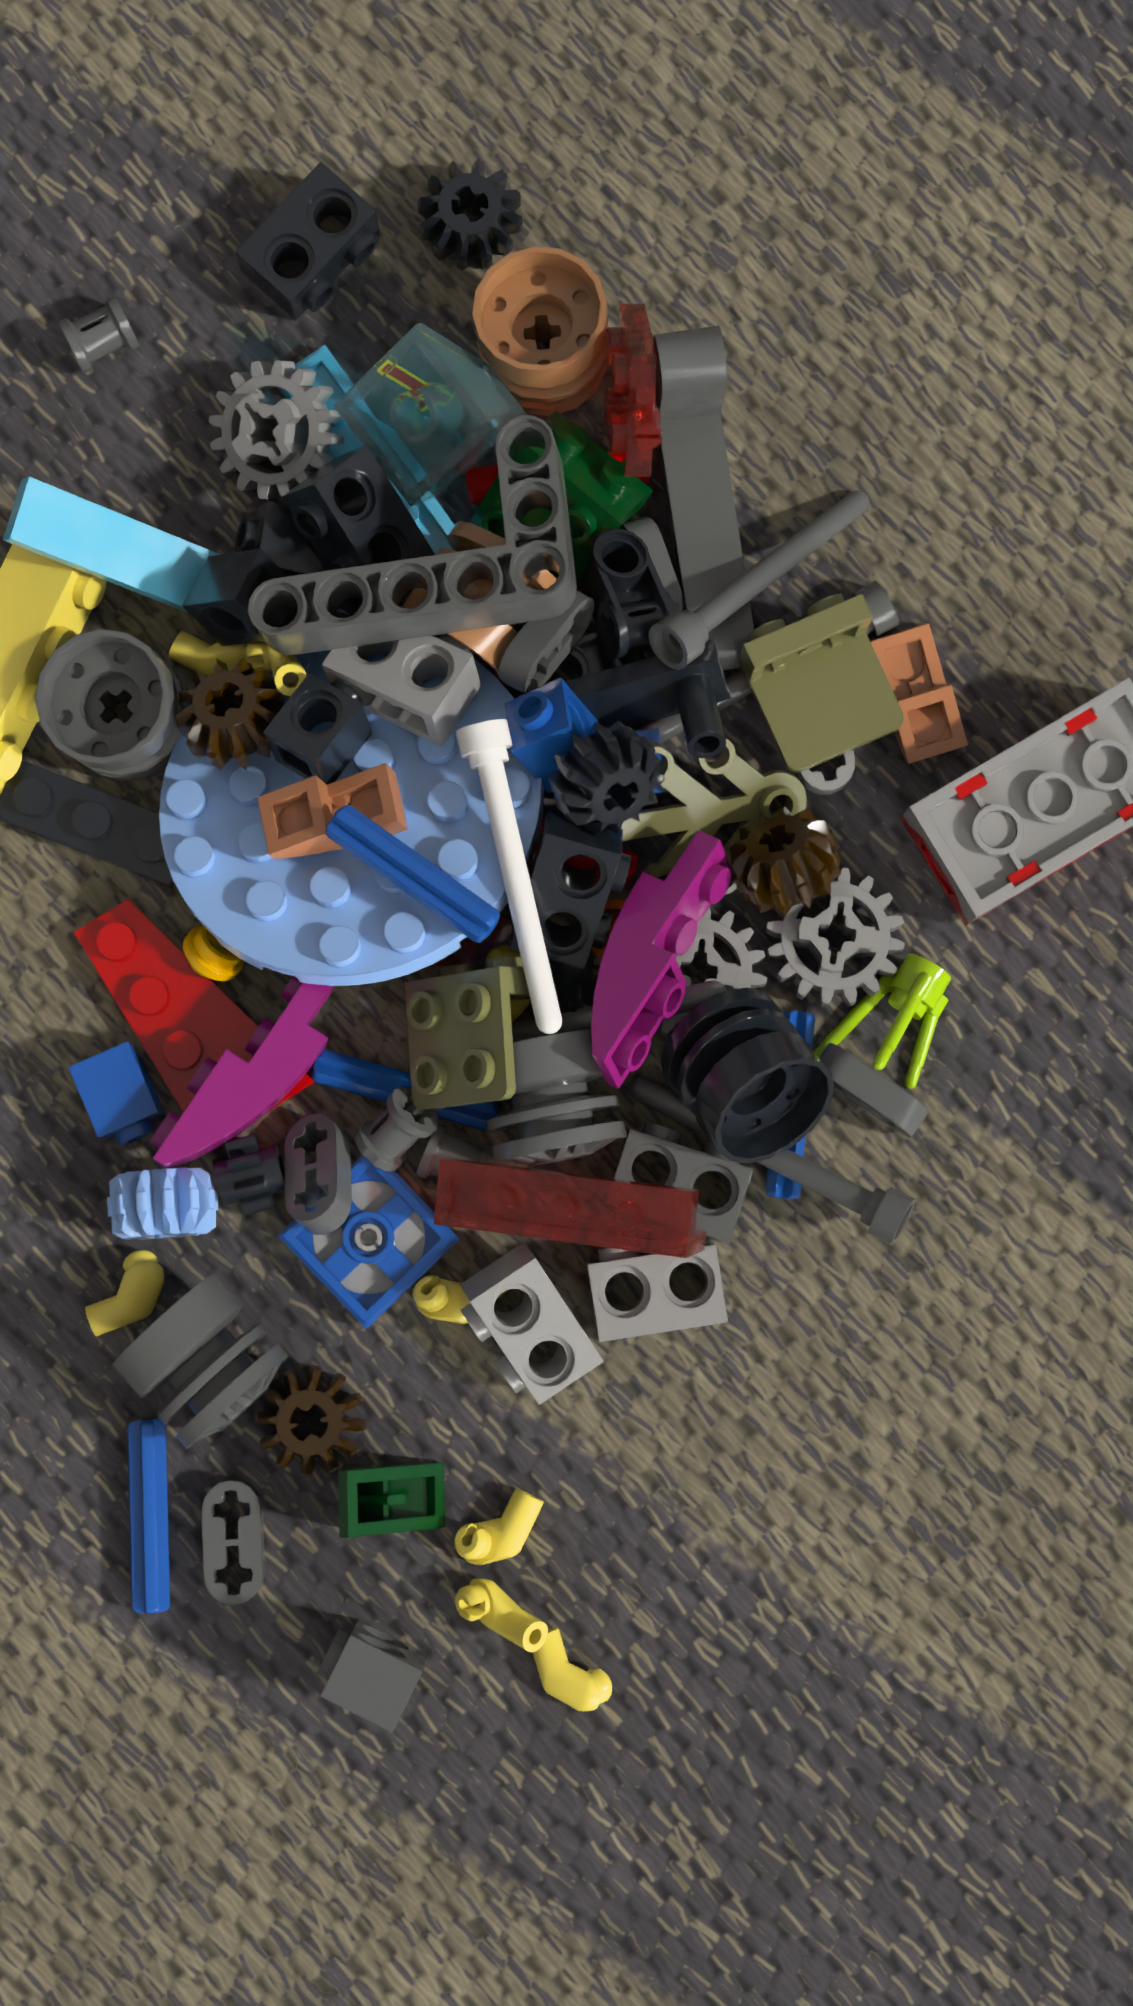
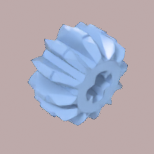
(162, 1203)

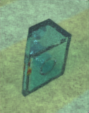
(428, 413)

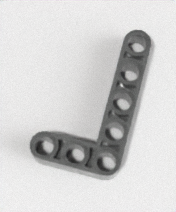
(697, 477)
(442, 575)

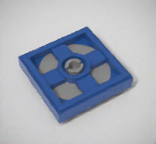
(378, 1248)

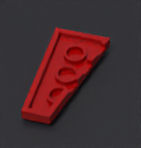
(165, 1001)

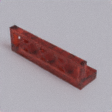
(568, 1207)

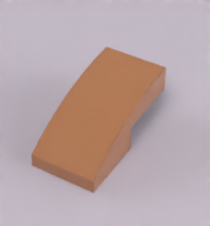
(927, 702)
(299, 813)

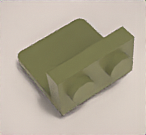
(820, 683)
(463, 1033)

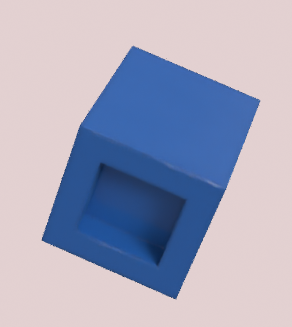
(543, 726)
(118, 1094)

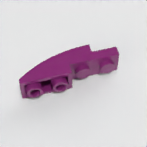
(639, 968)
(239, 1093)

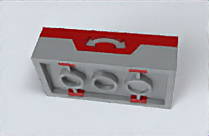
(1031, 806)

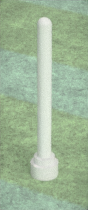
(486, 749)

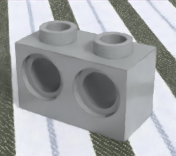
(394, 683)
(658, 1307)
(537, 1319)

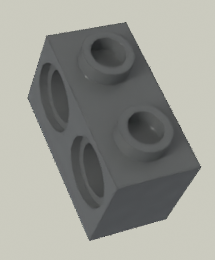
(683, 1170)
(371, 1674)

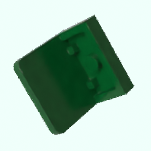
(595, 491)

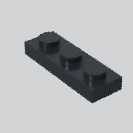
(85, 821)

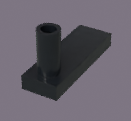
(654, 691)

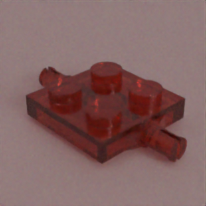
(631, 399)

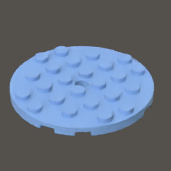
(329, 911)

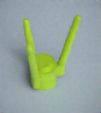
(915, 990)

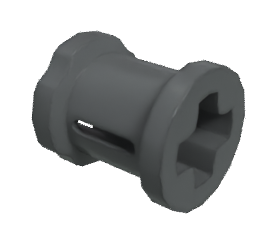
(99, 333)
(395, 1130)
(447, 1146)

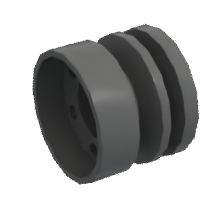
(86, 684)
(554, 1103)
(200, 1361)

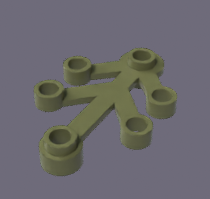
(707, 812)

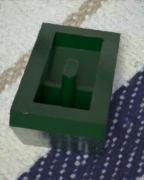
(390, 1498)

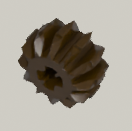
(229, 713)
(785, 860)
(316, 1442)

